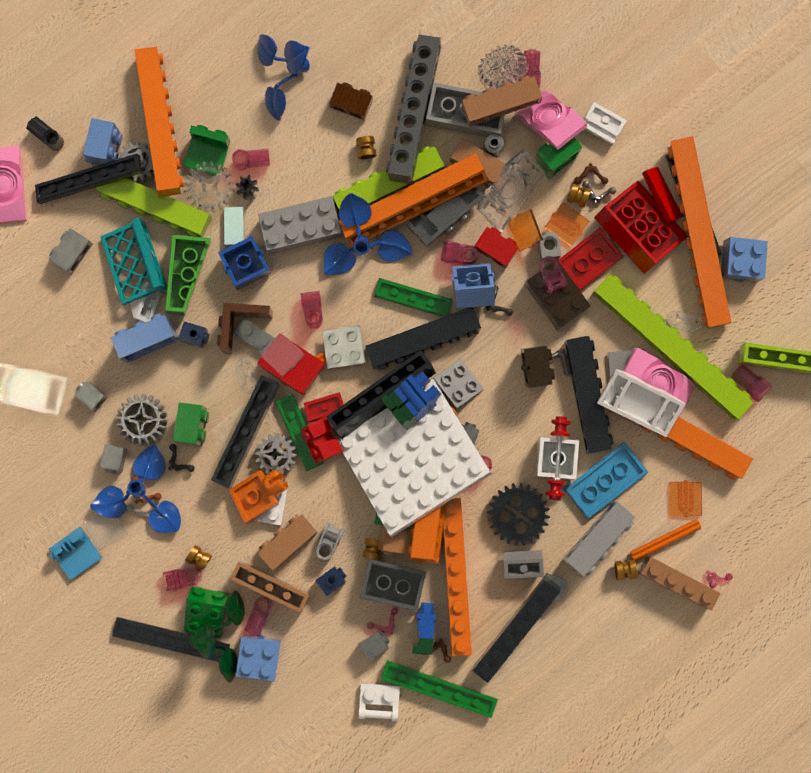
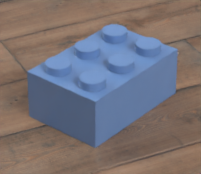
(144, 338)

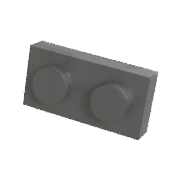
(253, 335)

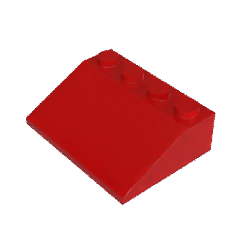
(639, 227)

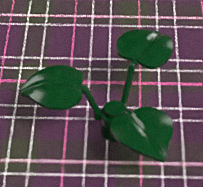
(205, 640)

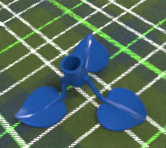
(296, 62)
(358, 211)
(148, 465)

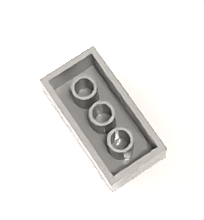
(447, 113)
(300, 225)
(598, 539)

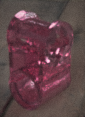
(454, 253)
(552, 276)
(312, 306)
(179, 578)

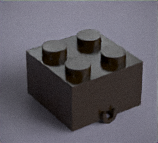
(537, 366)

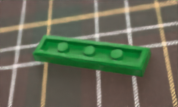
(412, 297)
(294, 422)

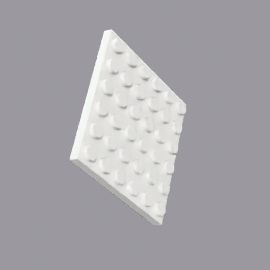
(413, 469)

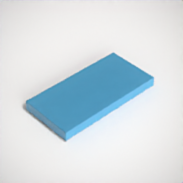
(606, 480)

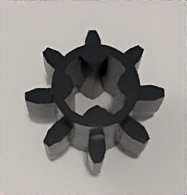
(243, 183)

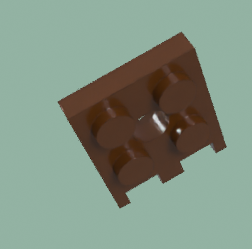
(226, 321)

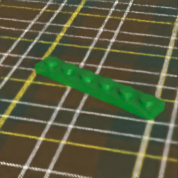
(439, 689)

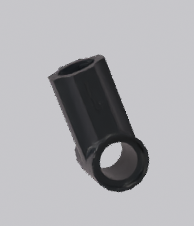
(45, 133)

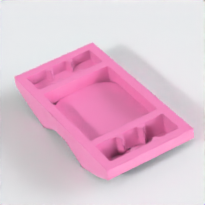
(552, 120)
(11, 185)
(659, 375)

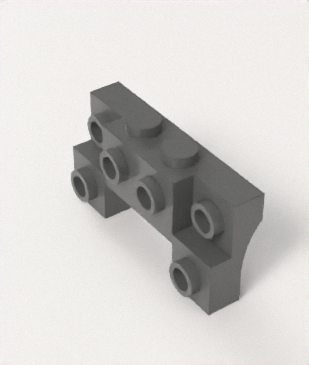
(444, 217)

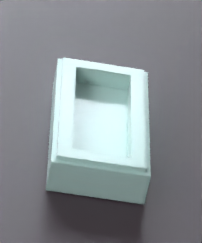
(233, 225)

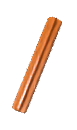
(665, 540)

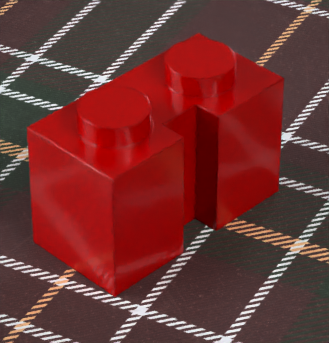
(496, 247)
(320, 440)

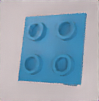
(75, 553)

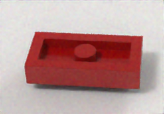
(322, 406)

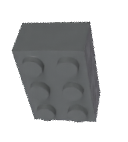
(393, 584)

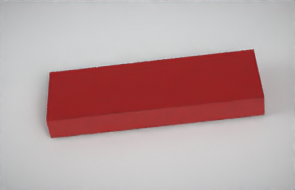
(662, 194)

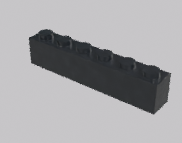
(423, 337)
(587, 393)
(368, 402)
(245, 432)
(516, 629)

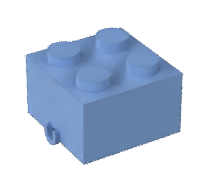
(102, 142)
(744, 259)
(473, 285)
(258, 658)

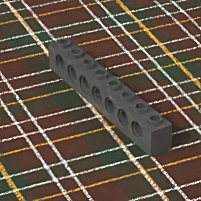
(405, 171)

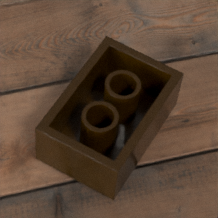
(563, 304)

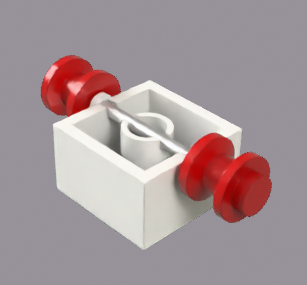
(557, 458)

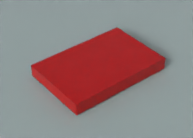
(590, 258)
(302, 375)

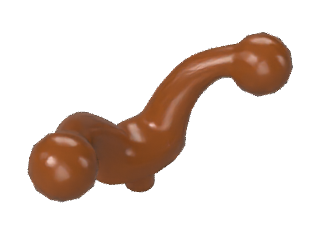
(157, 496)

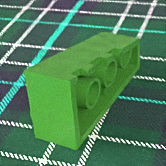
(184, 270)

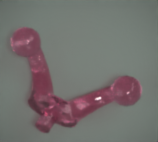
(711, 576)
(370, 625)

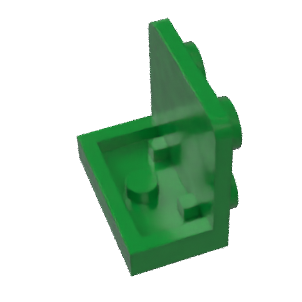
(206, 147)
(205, 607)

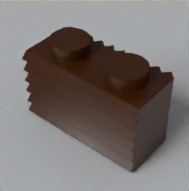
(351, 101)

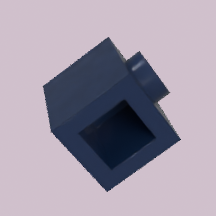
(194, 334)
(331, 580)

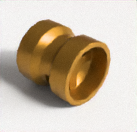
(366, 147)
(578, 195)
(371, 549)
(198, 558)
(625, 569)

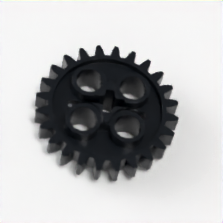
(528, 499)

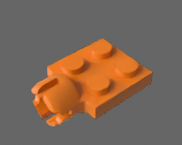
(258, 494)

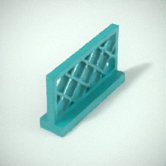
(148, 256)

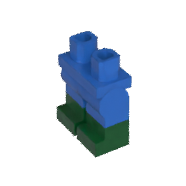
(411, 401)
(426, 630)

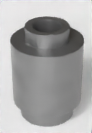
(493, 150)

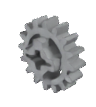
(142, 150)
(275, 463)

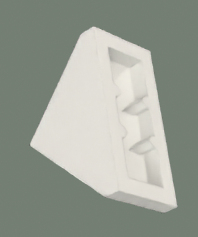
(145, 307)

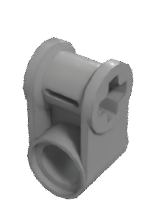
(329, 540)

